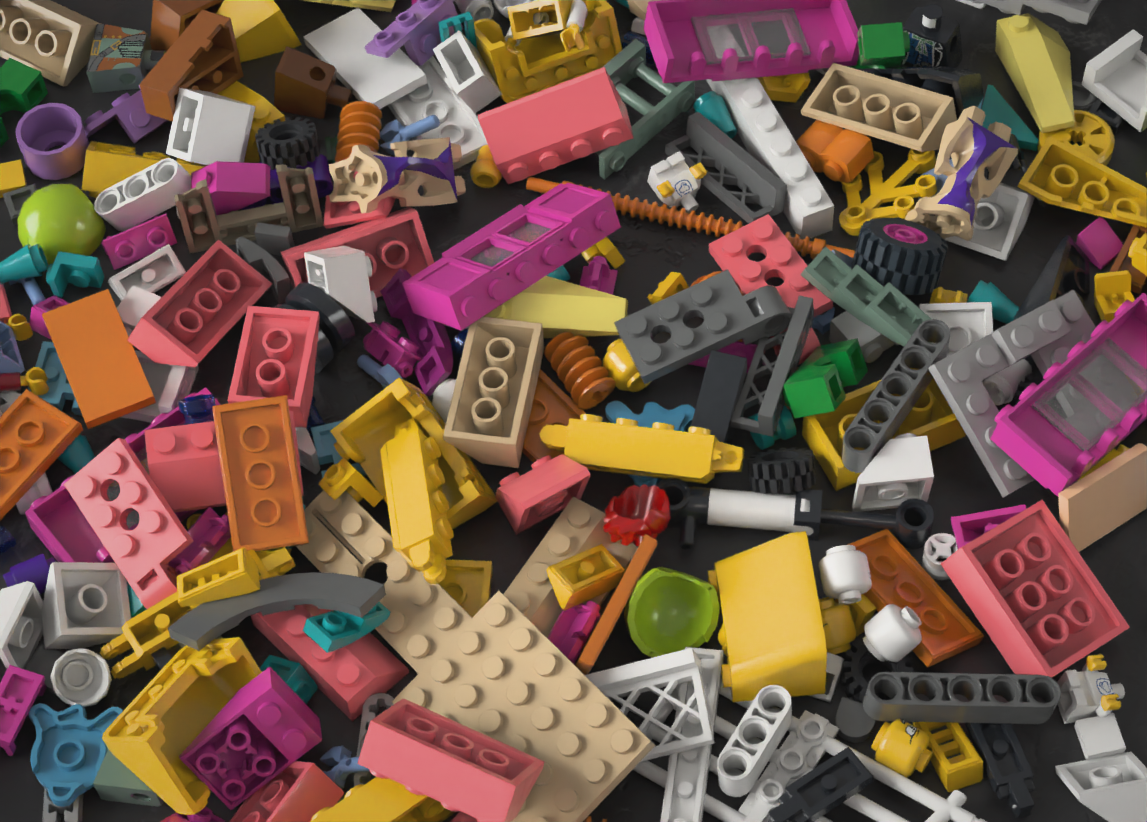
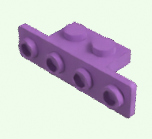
(415, 30)
(130, 114)

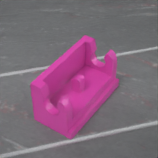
(17, 696)

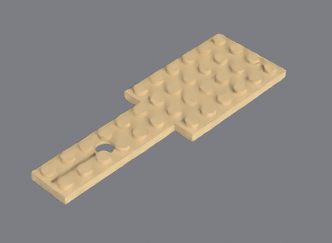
(487, 670)

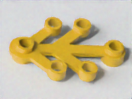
(856, 213)

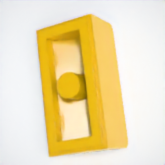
(584, 576)

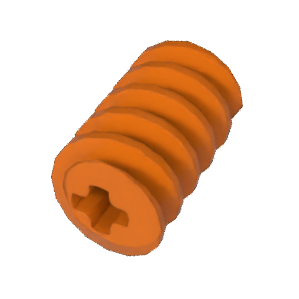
(358, 126)
(579, 369)

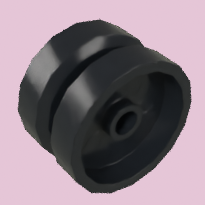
(334, 324)

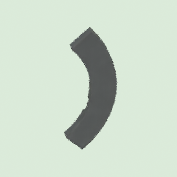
(277, 594)

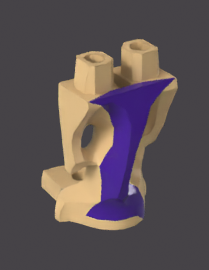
(971, 151)
(400, 175)

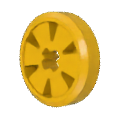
(1091, 131)

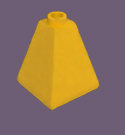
(258, 28)

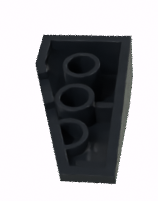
(958, 83)
(1063, 273)

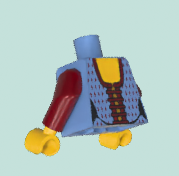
(11, 362)

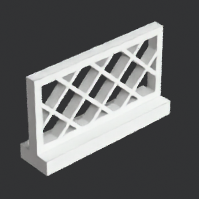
(650, 676)

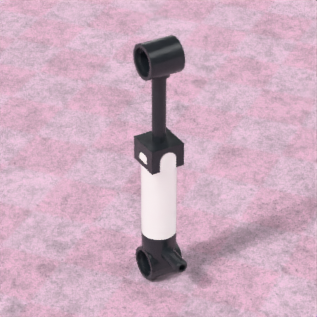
(784, 513)

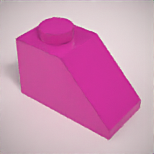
(234, 184)

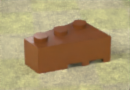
(173, 17)
(200, 59)

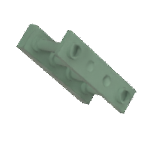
(621, 69)

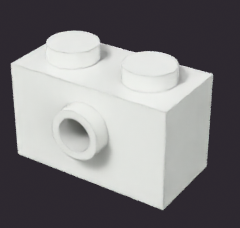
(466, 72)

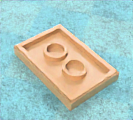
(1105, 498)

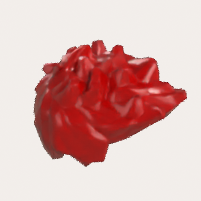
(637, 513)

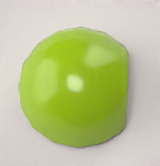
(60, 220)
(671, 612)

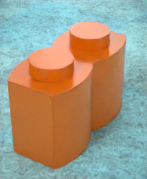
(835, 150)

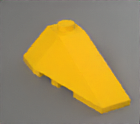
(113, 163)

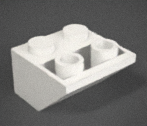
(209, 128)
(344, 276)

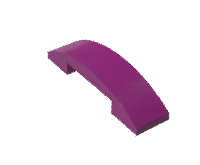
(424, 332)

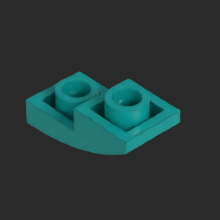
(340, 629)

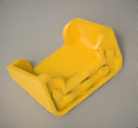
(543, 59)
(374, 424)
(771, 619)
(173, 713)

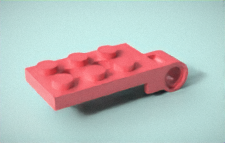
(780, 261)
(157, 538)

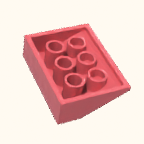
(1034, 594)

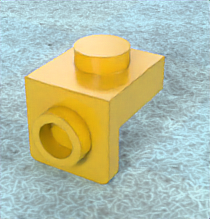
(785, 87)
(1111, 292)

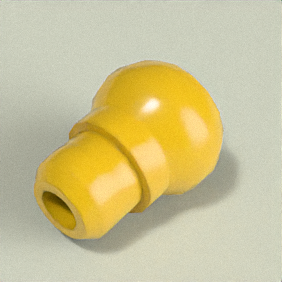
(484, 170)

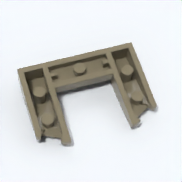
(204, 227)

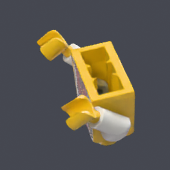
(545, 19)

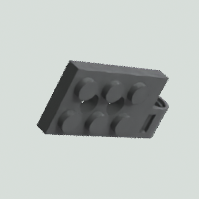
(726, 320)

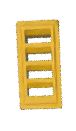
(219, 579)
(958, 770)

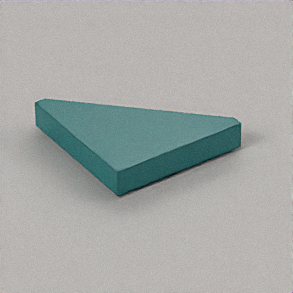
(1000, 111)

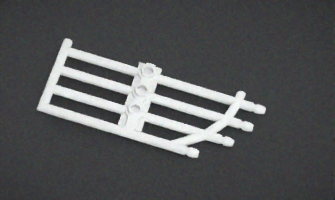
(797, 756)

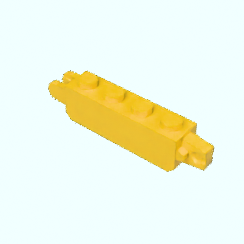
(643, 450)
(417, 500)
(149, 629)

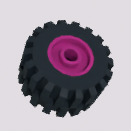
(901, 254)

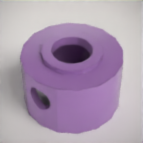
(48, 127)

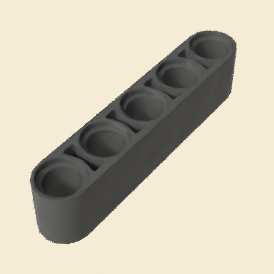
(894, 409)
(975, 687)

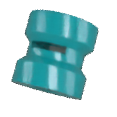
(785, 430)

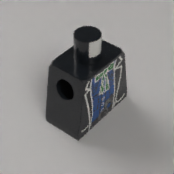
(933, 38)

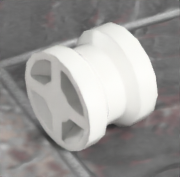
(936, 547)

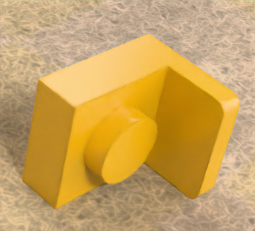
(346, 477)

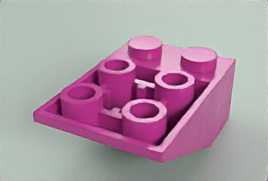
(252, 739)

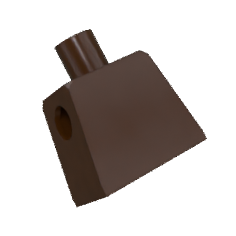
(307, 85)

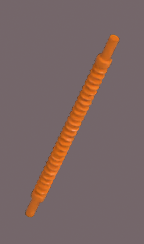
(690, 219)

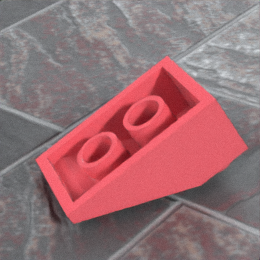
(277, 358)
(541, 491)

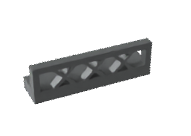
(735, 168)
(772, 399)

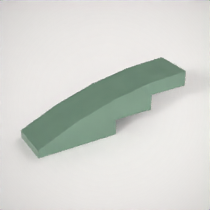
(863, 297)

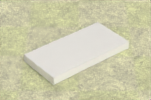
(368, 75)
(454, 114)

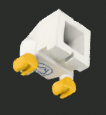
(676, 182)
(1088, 692)

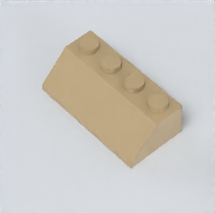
(46, 37)
(881, 108)
(495, 390)
(573, 532)

